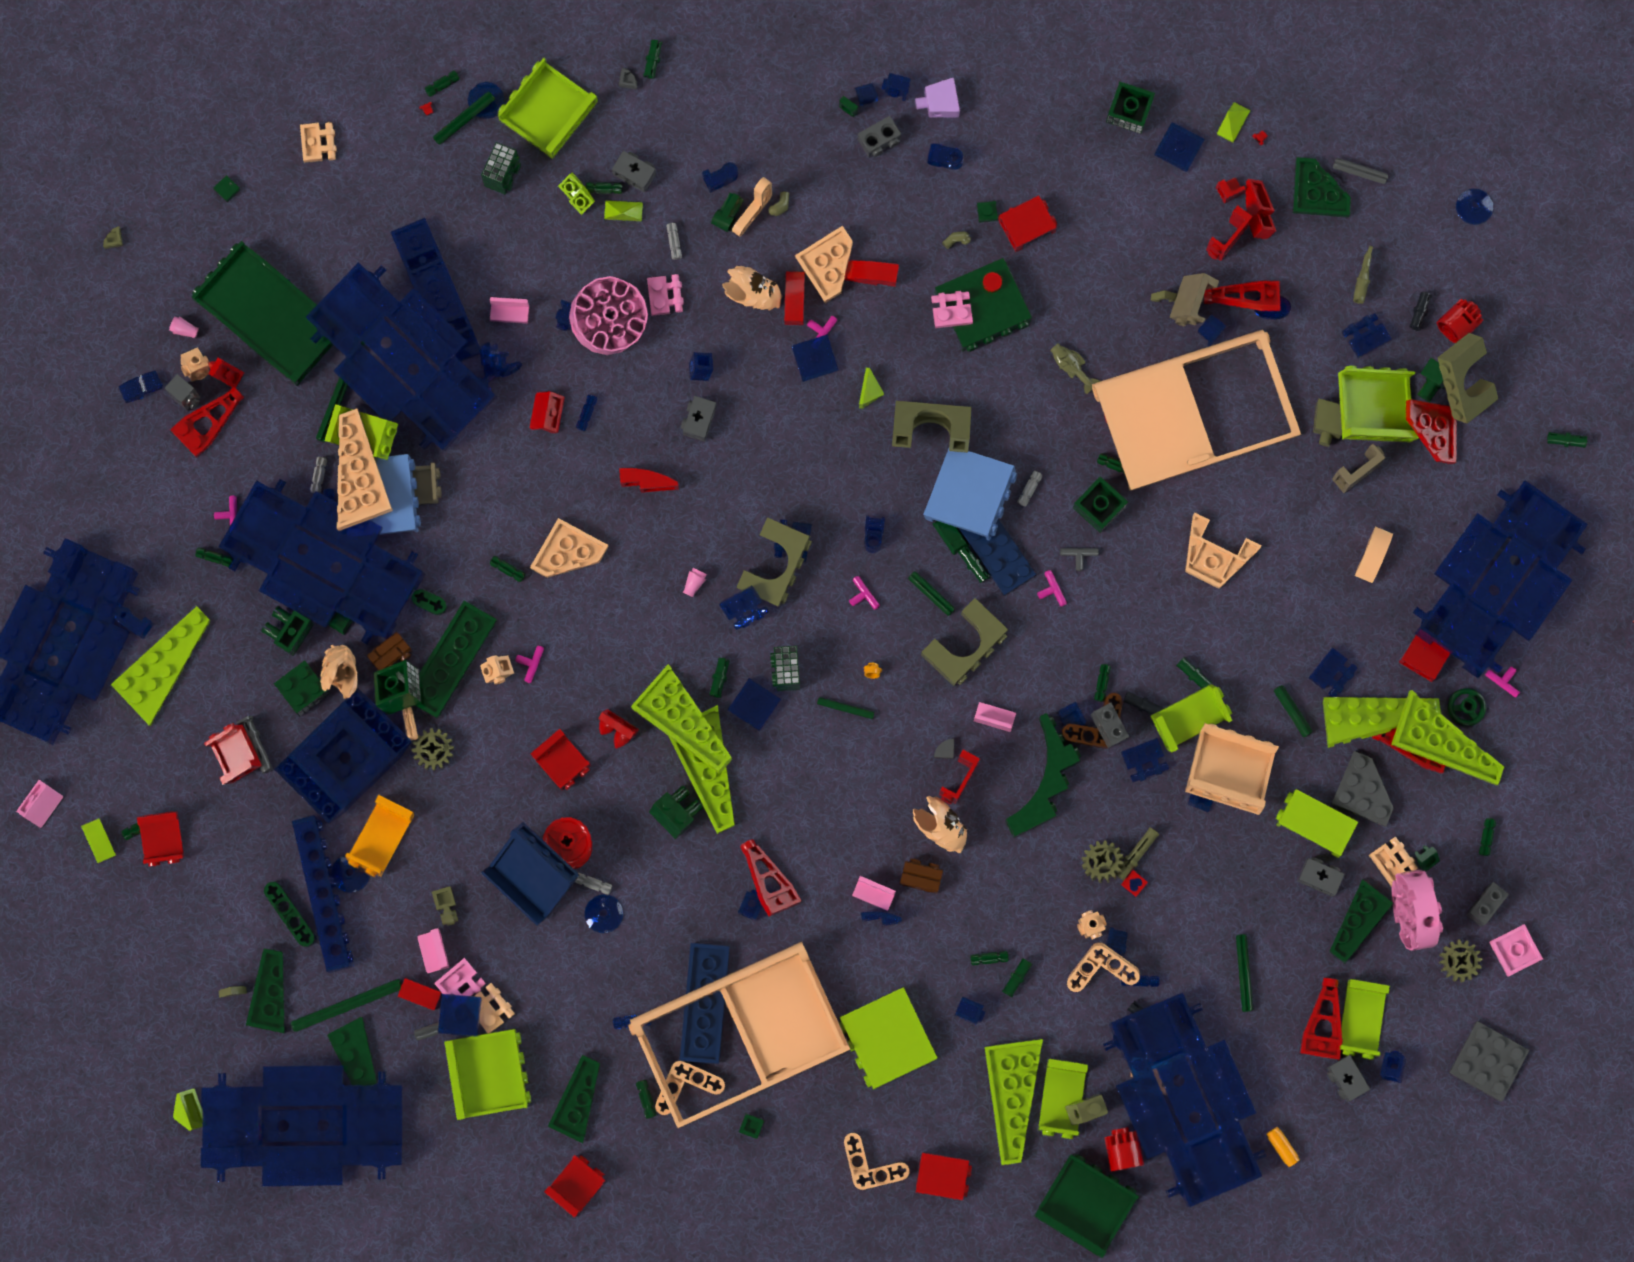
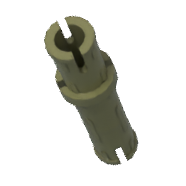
(1142, 846)

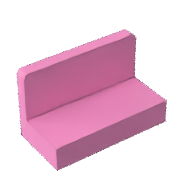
(509, 310)
(994, 717)
(39, 804)
(874, 893)
(433, 951)

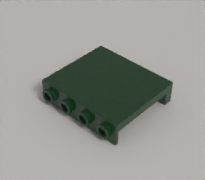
(992, 312)
(1086, 1205)

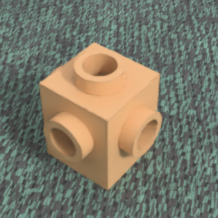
(194, 365)
(497, 669)
(1084, 927)

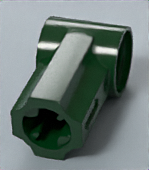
(725, 216)

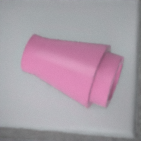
(182, 327)
(694, 582)

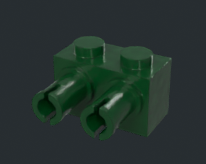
(1434, 380)
(293, 632)
(672, 814)

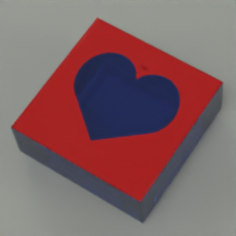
(1134, 883)

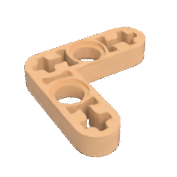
(762, 195)
(1097, 961)
(680, 1080)
(863, 1170)

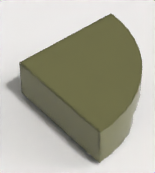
(113, 239)
(1156, 297)
(232, 991)

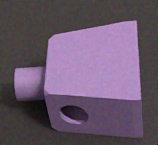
(940, 99)

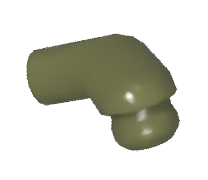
(780, 207)
(962, 237)

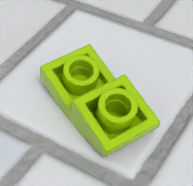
(576, 191)
(98, 840)

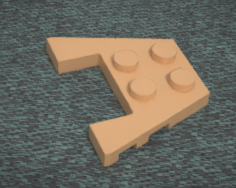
(1210, 561)

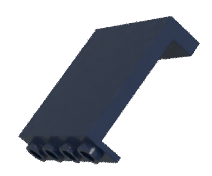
(530, 874)

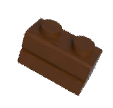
(390, 652)
(921, 876)

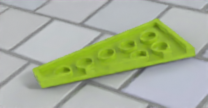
(156, 672)
(676, 714)
(1363, 717)
(1437, 739)
(709, 785)
(1012, 1083)

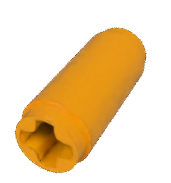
(1283, 1146)

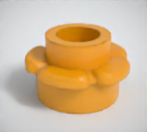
(872, 670)

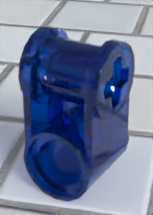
(942, 157)
(874, 530)

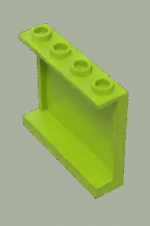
(546, 108)
(1375, 404)
(887, 1038)
(487, 1074)

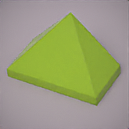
(1233, 122)
(623, 210)
(870, 390)
(188, 1110)

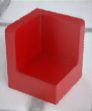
(1230, 189)

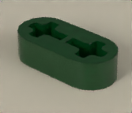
(431, 598)

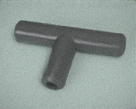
(1079, 553)

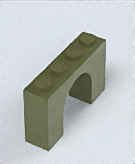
(1454, 366)
(953, 418)
(795, 544)
(954, 667)

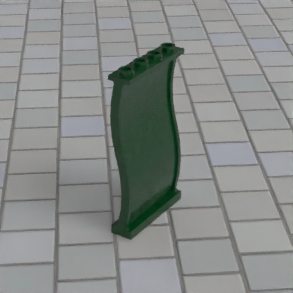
(263, 311)

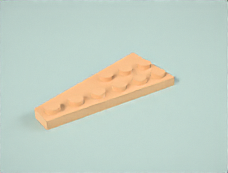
(359, 480)

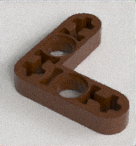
(1075, 728)

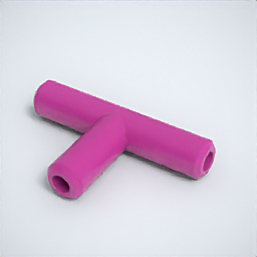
(822, 330)
(231, 514)
(1054, 588)
(865, 593)
(532, 663)
(1503, 682)

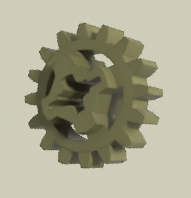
(423, 749)
(1108, 867)
(1467, 966)

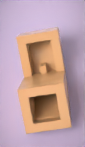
(1374, 554)

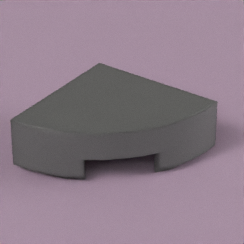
(627, 79)
(945, 750)

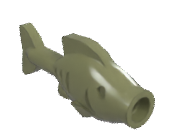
(1363, 278)
(1071, 363)

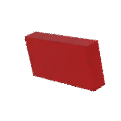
(419, 994)

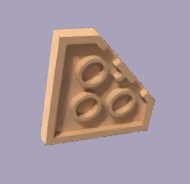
(827, 263)
(567, 550)

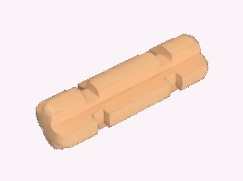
(409, 722)

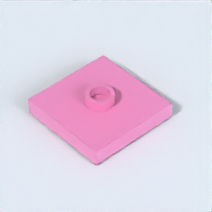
(1516, 950)

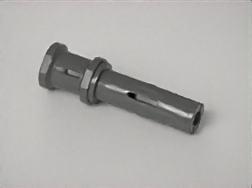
(254, 735)

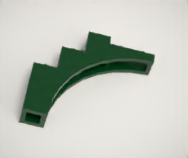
(1059, 758)

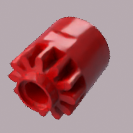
(1460, 320)
(1123, 1149)

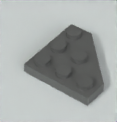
(1363, 791)

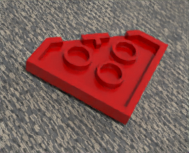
(1434, 427)

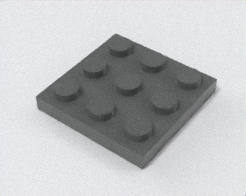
(1489, 1061)

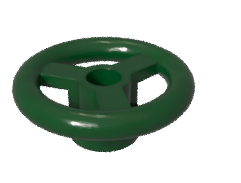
(1473, 704)

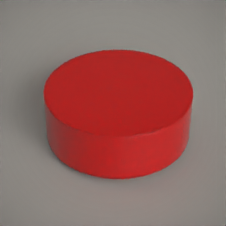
(992, 282)

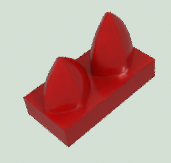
(225, 372)
(624, 730)

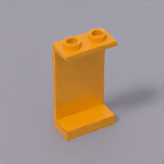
(380, 837)

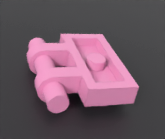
(659, 295)
(952, 315)
(457, 977)

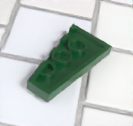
(1363, 915)
(268, 995)
(354, 1052)
(575, 1104)

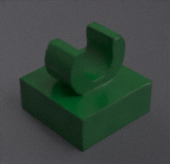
(1428, 858)

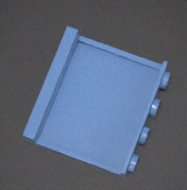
(399, 486)
(971, 492)

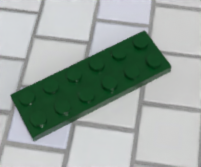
(453, 657)

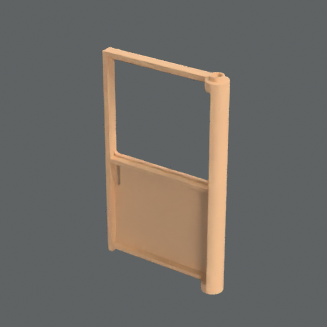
(1158, 419)
(778, 1015)

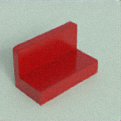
(547, 411)

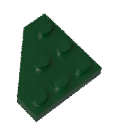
(1318, 191)

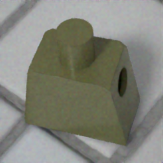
(1327, 421)
(1087, 1109)

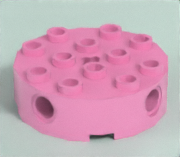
(608, 297)
(1416, 910)

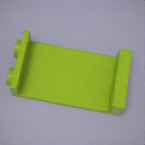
(378, 430)
(1189, 715)
(1316, 822)
(1363, 1018)
(1062, 1087)

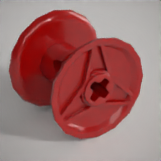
(576, 833)

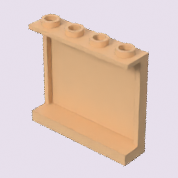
(1231, 768)

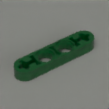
(288, 915)

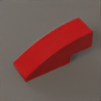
(1260, 207)
(872, 272)
(794, 298)
(647, 480)

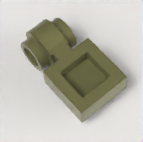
(443, 901)

